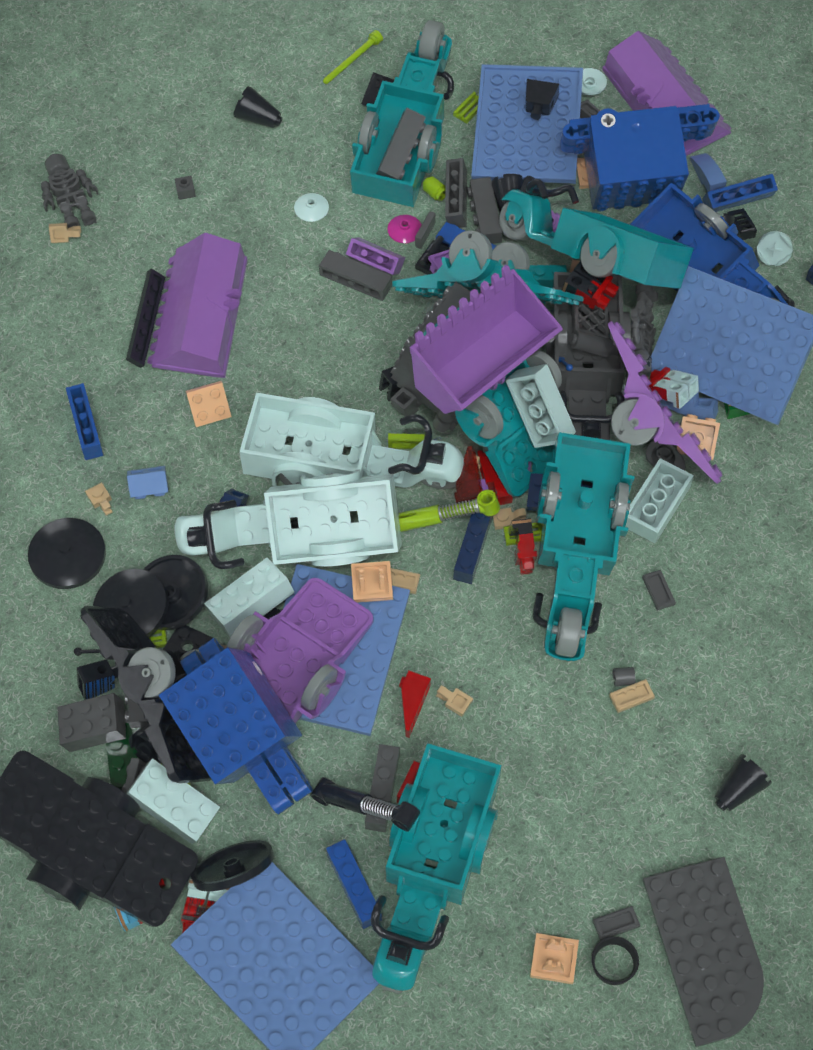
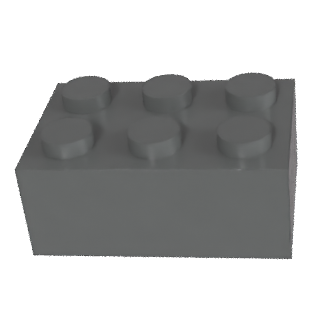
(91, 722)

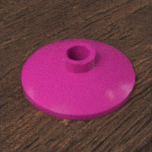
(402, 233)

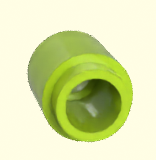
(434, 188)

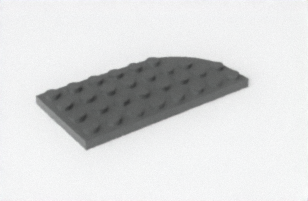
(707, 948)

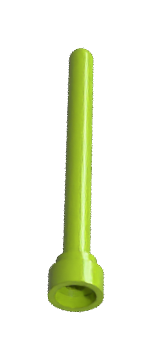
(373, 39)

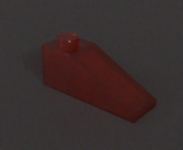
(469, 482)

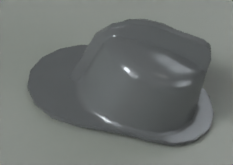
(666, 452)

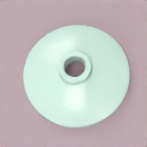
(593, 81)
(311, 212)

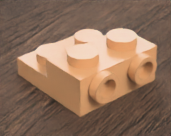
(706, 431)

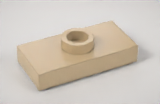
(405, 580)
(631, 696)

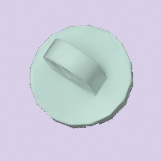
(774, 248)

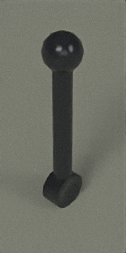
(77, 651)

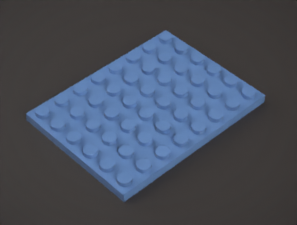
(513, 141)
(736, 343)
(368, 664)
(277, 962)

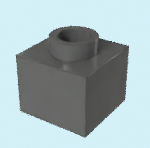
(185, 187)

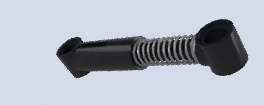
(328, 792)

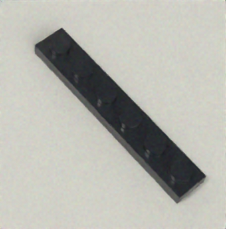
(145, 318)

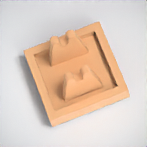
(208, 403)
(371, 581)
(554, 958)

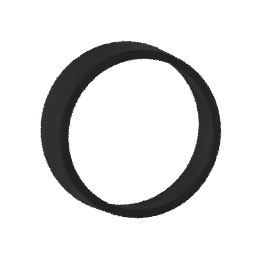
(623, 943)

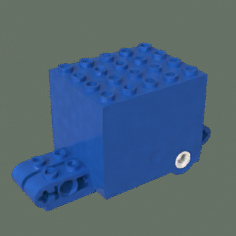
(636, 151)
(237, 723)

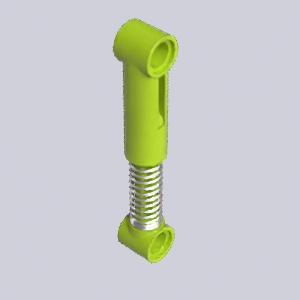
(484, 503)

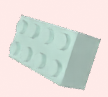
(540, 404)
(658, 500)
(254, 591)
(172, 803)

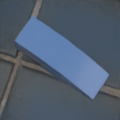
(708, 172)
(696, 406)

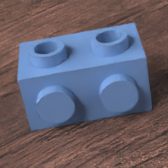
(147, 482)

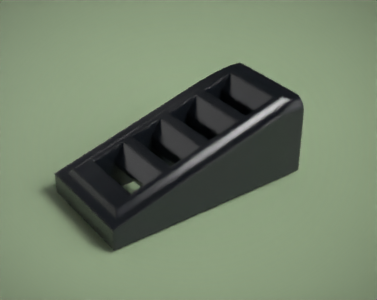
(746, 233)

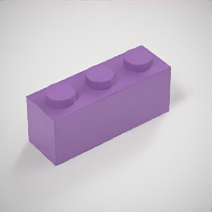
(375, 255)

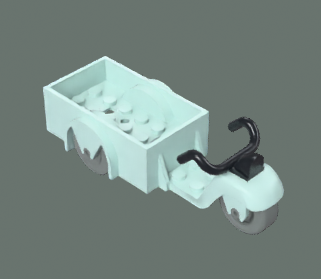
(319, 441)
(323, 517)

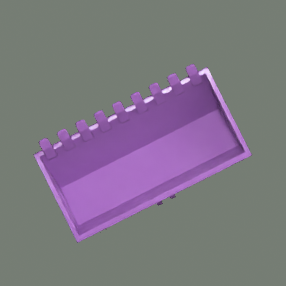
(652, 78)
(200, 307)
(480, 341)

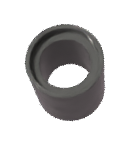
(624, 676)

